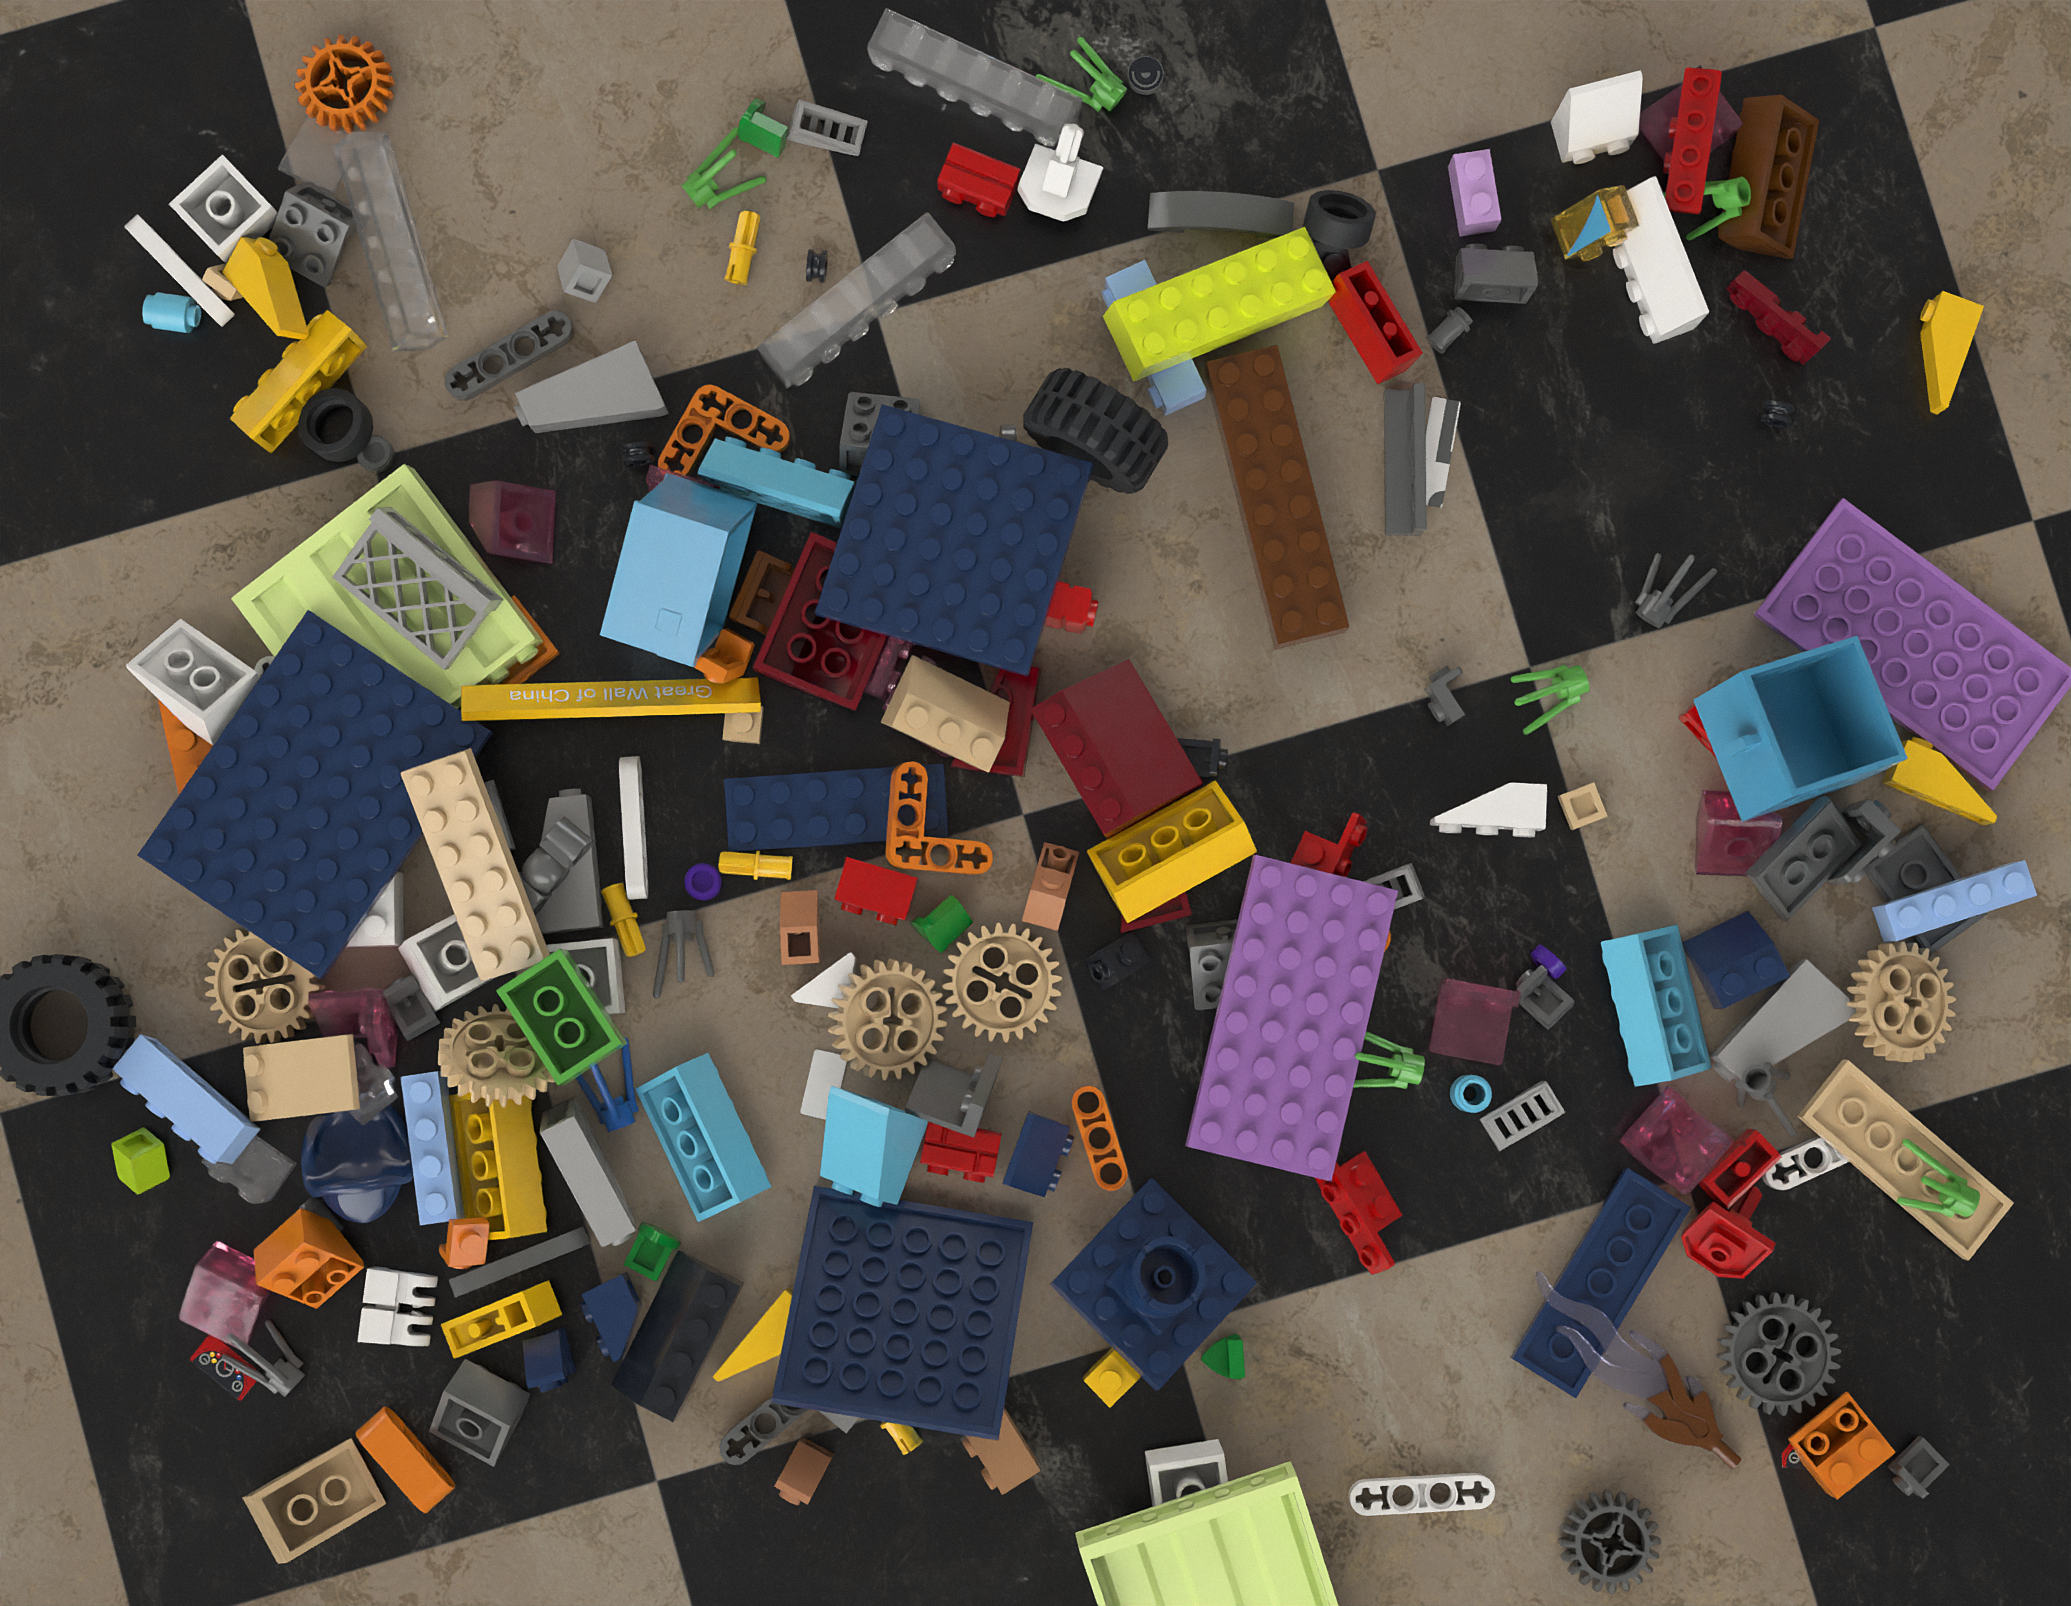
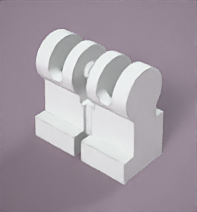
(384, 1321)

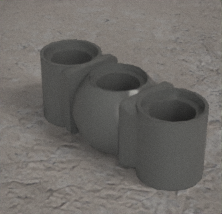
(552, 861)

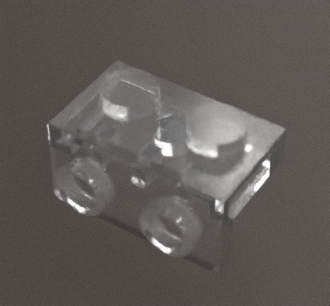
(373, 1086)
(256, 1171)

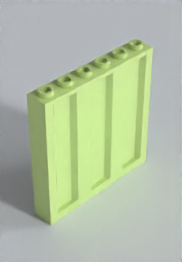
(305, 582)
(1213, 1548)

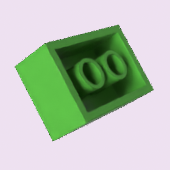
(561, 1016)

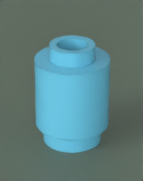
(171, 312)
(1481, 1097)

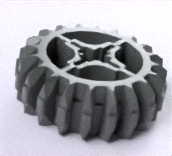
(1639, 1551)

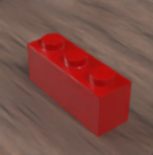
(1373, 323)

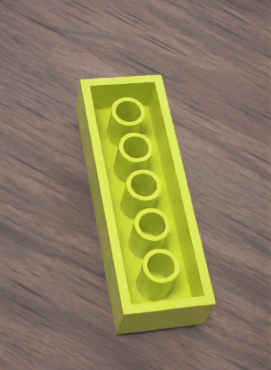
(1218, 304)

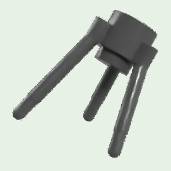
(1656, 607)
(680, 928)
(1761, 1086)
(281, 1376)

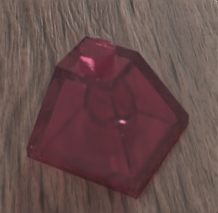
(513, 520)
(1726, 843)

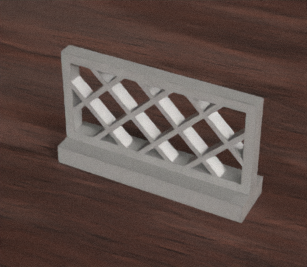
(433, 560)

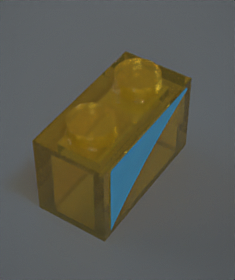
(1594, 223)

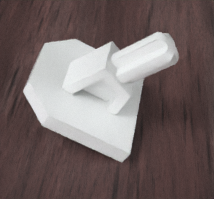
(1058, 180)

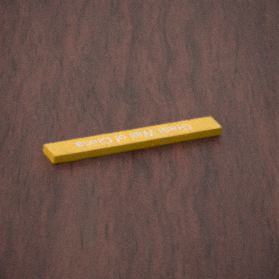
(608, 699)

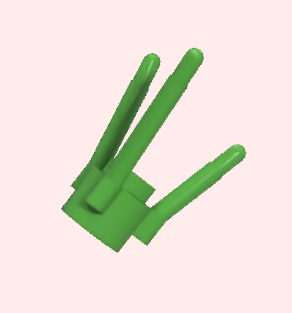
(1107, 87)
(701, 185)
(1728, 195)
(1567, 684)
(1404, 1067)
(1954, 1195)

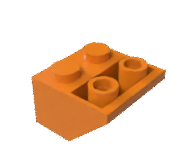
(306, 1259)
(1840, 1446)

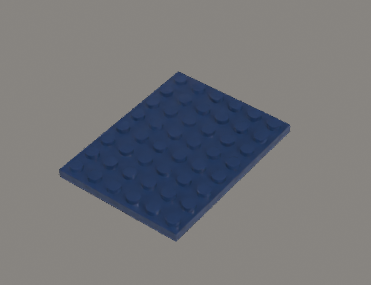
(304, 795)

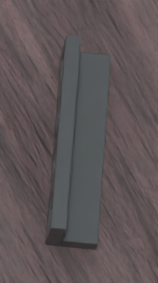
(1405, 461)

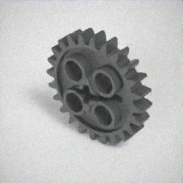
(1808, 1369)

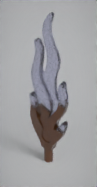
(1657, 1380)

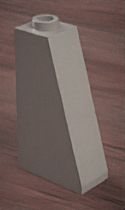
(593, 393)
(577, 900)
(1783, 1021)
(587, 1172)

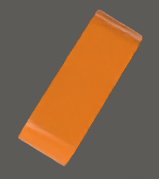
(1099, 1156)
(405, 1459)

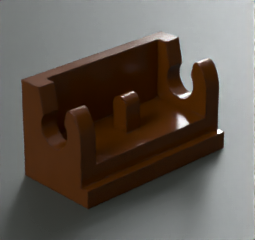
(761, 592)

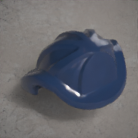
(355, 1164)

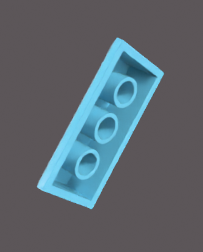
(778, 482)
(1656, 1006)
(703, 1137)

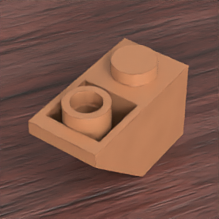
(1050, 886)
(800, 928)
(803, 1471)

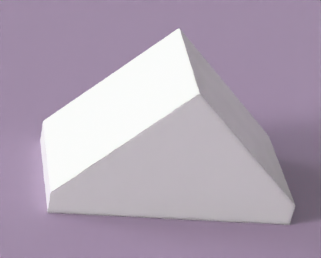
(825, 986)

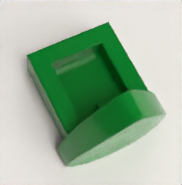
(762, 130)
(943, 924)
(651, 1250)
(1226, 1357)

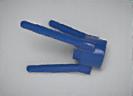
(614, 1111)

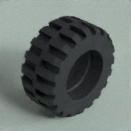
(1097, 425)
(106, 1031)

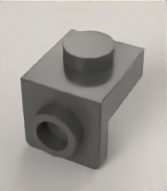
(1442, 701)
(1542, 997)
(410, 1007)
(1917, 1467)

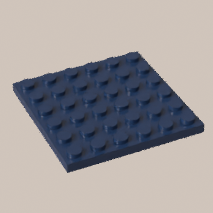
(954, 539)
(904, 1314)

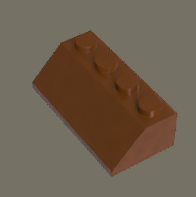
(1775, 158)

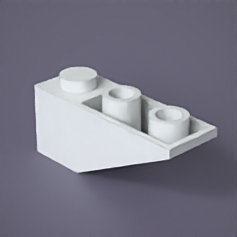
(1510, 807)

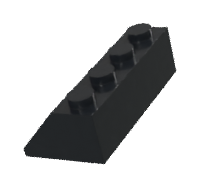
(677, 1335)

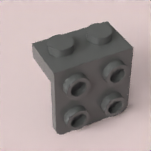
(1873, 823)

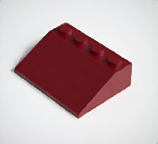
(812, 650)
(1116, 747)

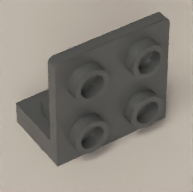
(312, 232)
(859, 423)
(1209, 955)
(953, 1096)

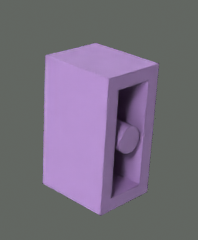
(1474, 192)

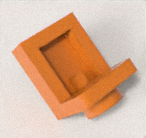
(727, 658)
(465, 1242)

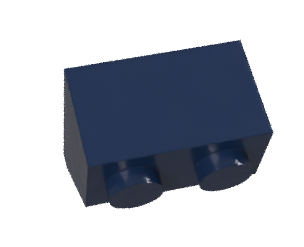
(1735, 960)
(1037, 1155)

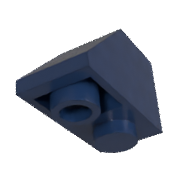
(615, 1311)
(548, 1360)

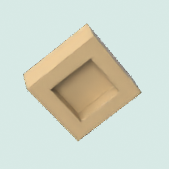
(220, 284)
(743, 727)
(1582, 806)

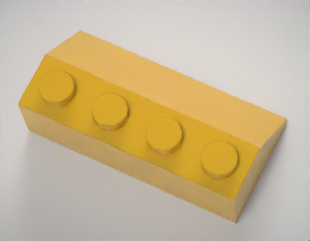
(303, 372)
(1172, 851)
(499, 1165)

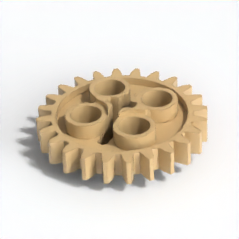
(1901, 1001)
(987, 1013)
(270, 1016)
(855, 1018)
(491, 1058)

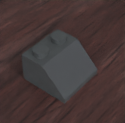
(1495, 274)
(479, 1412)

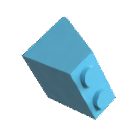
(868, 1146)

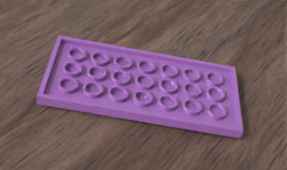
(1935, 649)
(1291, 1018)

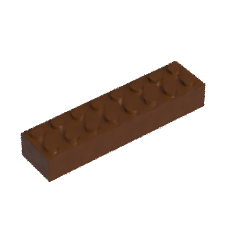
(1276, 497)

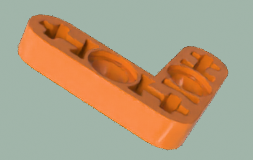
(710, 420)
(914, 833)

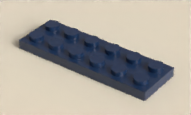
(825, 808)
(1603, 1273)

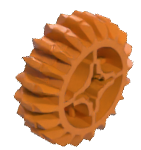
(358, 80)

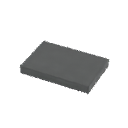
(1804, 858)
(1912, 867)

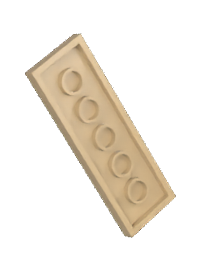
(475, 864)
(1869, 1133)

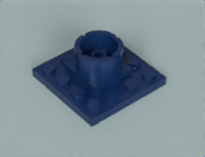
(1119, 1290)

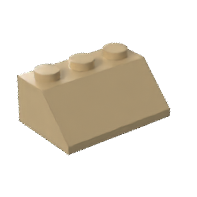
(948, 714)

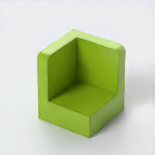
(140, 1160)

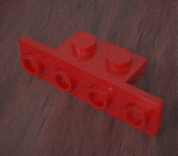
(1692, 140)
(1327, 856)
(1362, 1208)

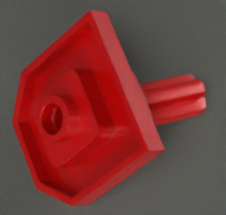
(1725, 1238)

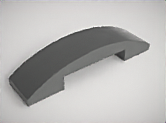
(1220, 212)

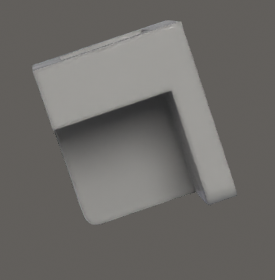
(584, 270)

